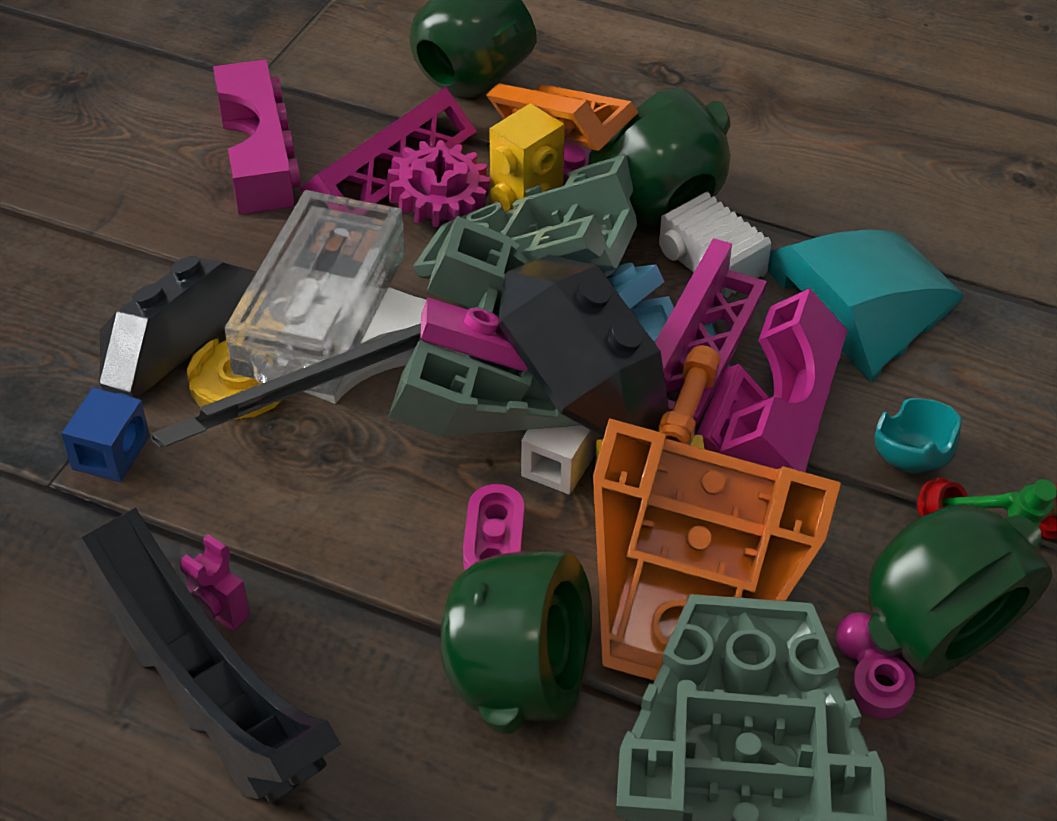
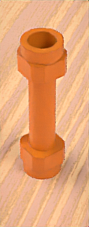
(698, 374)

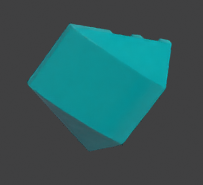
(873, 286)

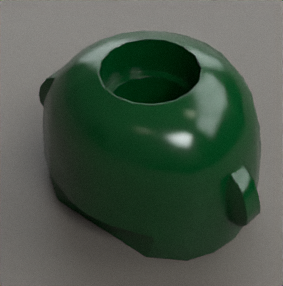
(471, 42)
(672, 152)
(954, 585)
(518, 637)

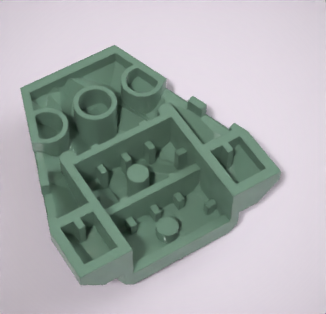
(580, 221)
(748, 724)

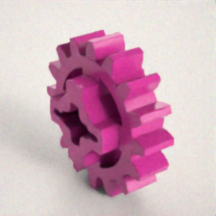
(437, 182)

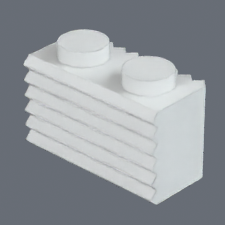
(693, 225)

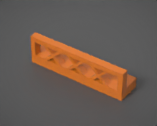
(577, 110)

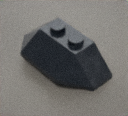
(168, 323)
(583, 344)

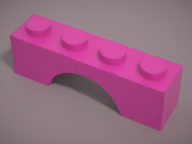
(260, 165)
(803, 353)

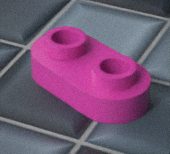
(491, 536)

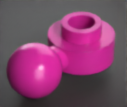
(870, 696)

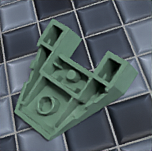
(462, 392)

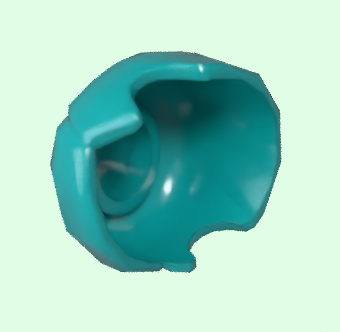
(919, 436)

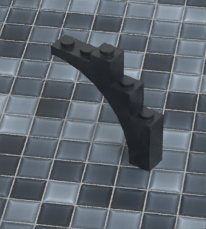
(254, 729)

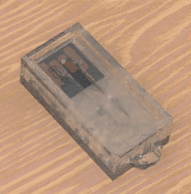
(316, 287)

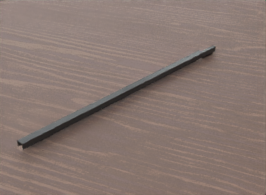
(289, 385)

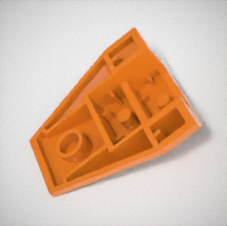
(692, 524)

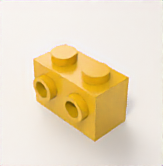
(525, 153)

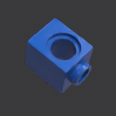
(106, 434)

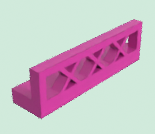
(392, 135)
(697, 308)

